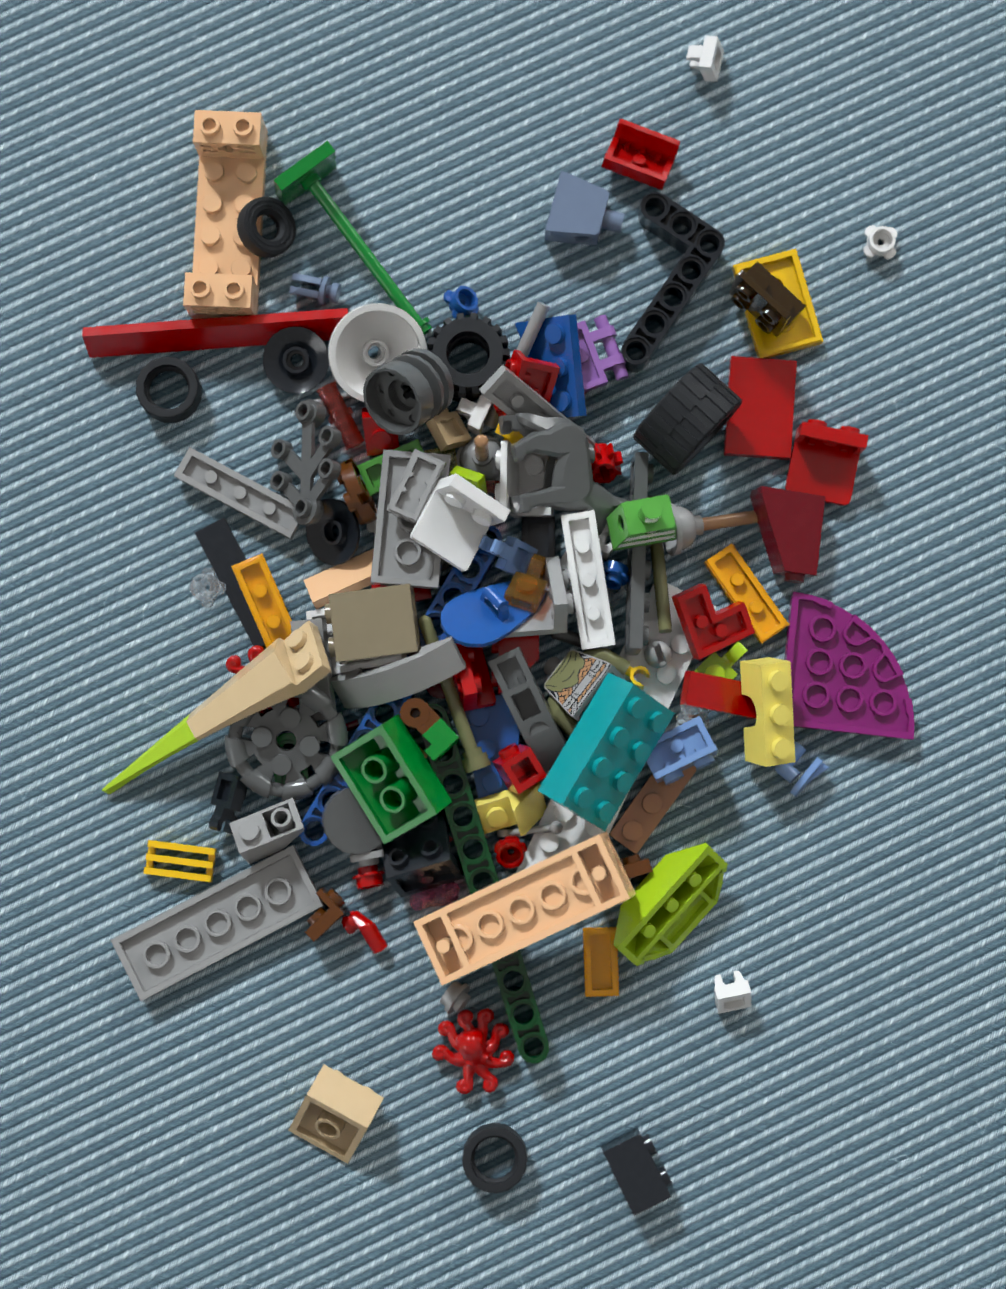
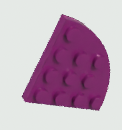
(844, 673)

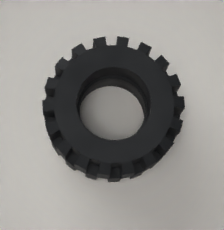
(470, 331)

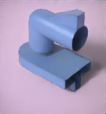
(790, 773)

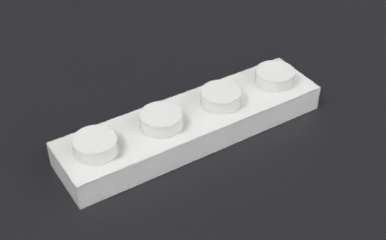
(588, 580)

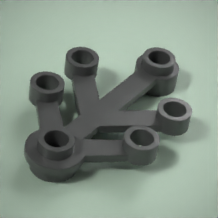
(307, 502)

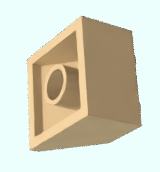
(335, 1113)

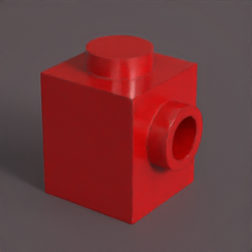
(519, 767)

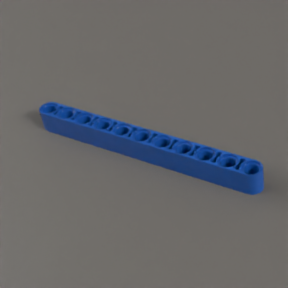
(454, 582)

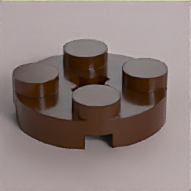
(357, 496)

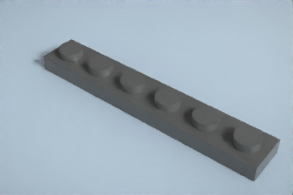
(639, 568)

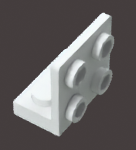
(520, 478)
(457, 520)

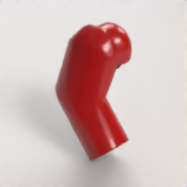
(368, 929)

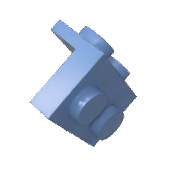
(681, 749)

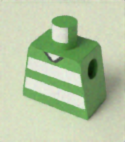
(645, 523)

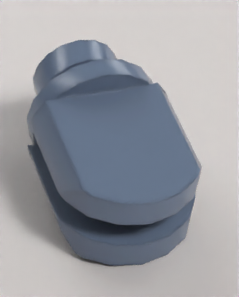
(325, 292)

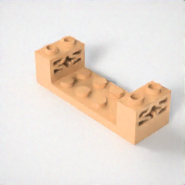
(229, 177)
(524, 908)

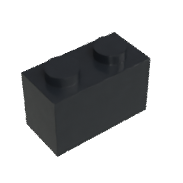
(636, 1171)

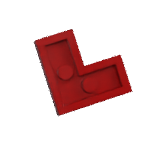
(706, 629)

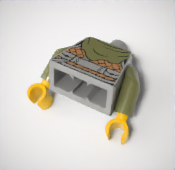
(577, 679)

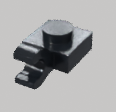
(227, 797)

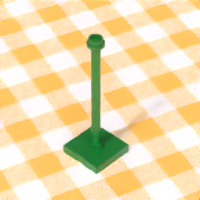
(306, 177)

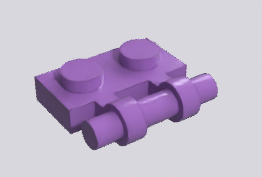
(592, 367)

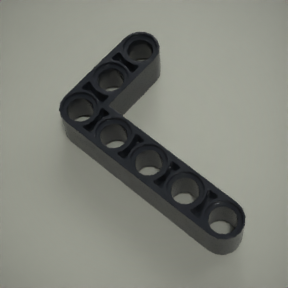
(676, 283)

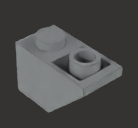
(267, 830)

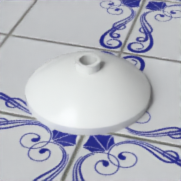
(365, 327)

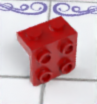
(825, 460)

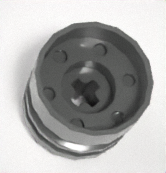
(408, 391)

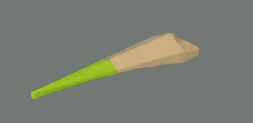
(273, 676)

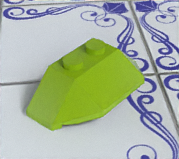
(669, 903)

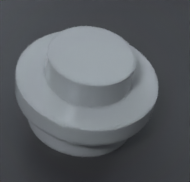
(455, 997)

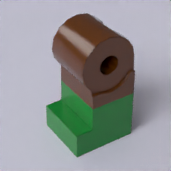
(421, 717)

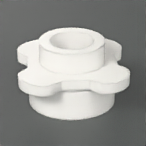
(887, 235)

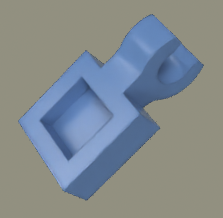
(513, 554)

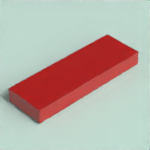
(716, 695)

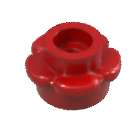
(510, 860)
(368, 877)

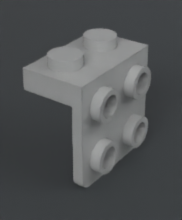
(554, 611)

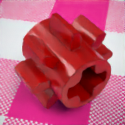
(606, 463)

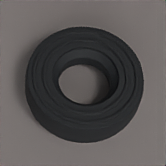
(279, 214)

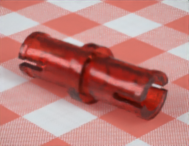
(340, 415)

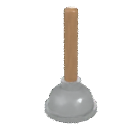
(480, 456)
(690, 526)

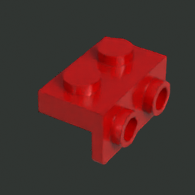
(641, 154)

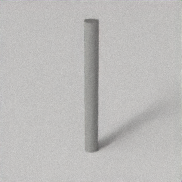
(525, 345)

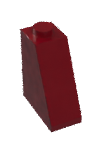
(790, 530)

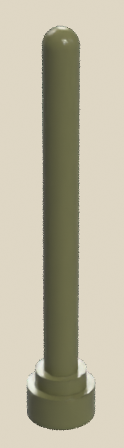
(473, 756)

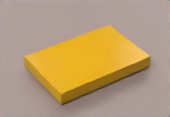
(804, 329)

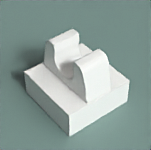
(707, 58)
(474, 413)
(732, 996)

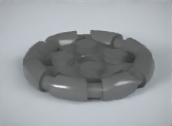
(288, 760)

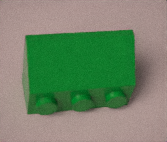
(391, 779)

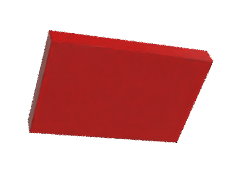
(765, 418)

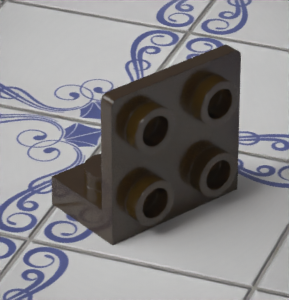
(765, 299)

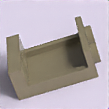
(373, 623)

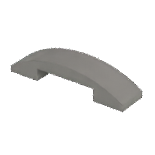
(400, 678)

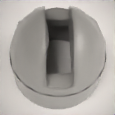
(651, 656)

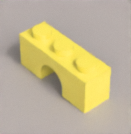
(770, 688)

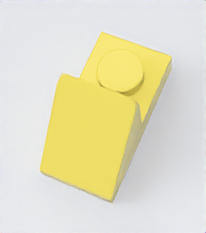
(510, 808)

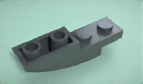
(528, 707)

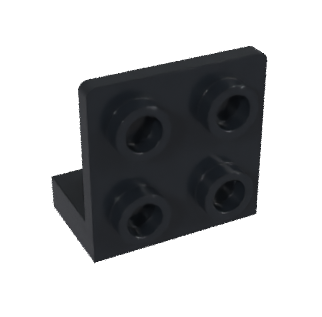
(421, 858)

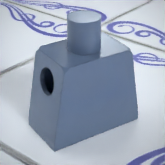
(580, 212)

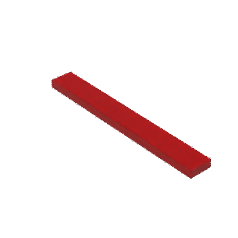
(204, 333)

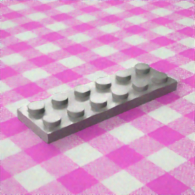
(217, 922)

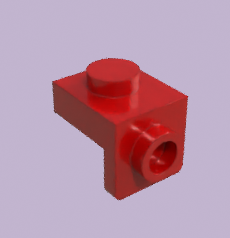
(376, 437)

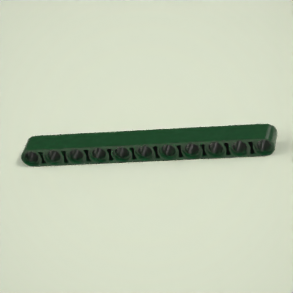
(484, 863)

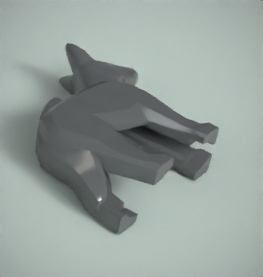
(568, 470)

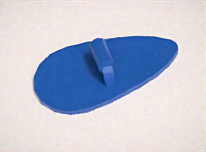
(482, 616)

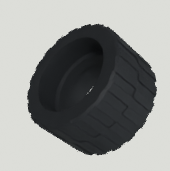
(687, 418)

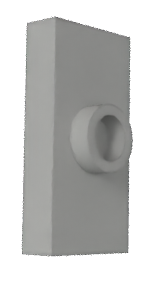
(416, 486)

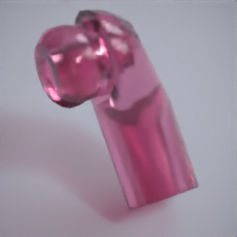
(435, 897)

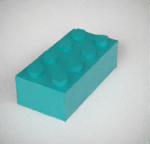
(606, 751)

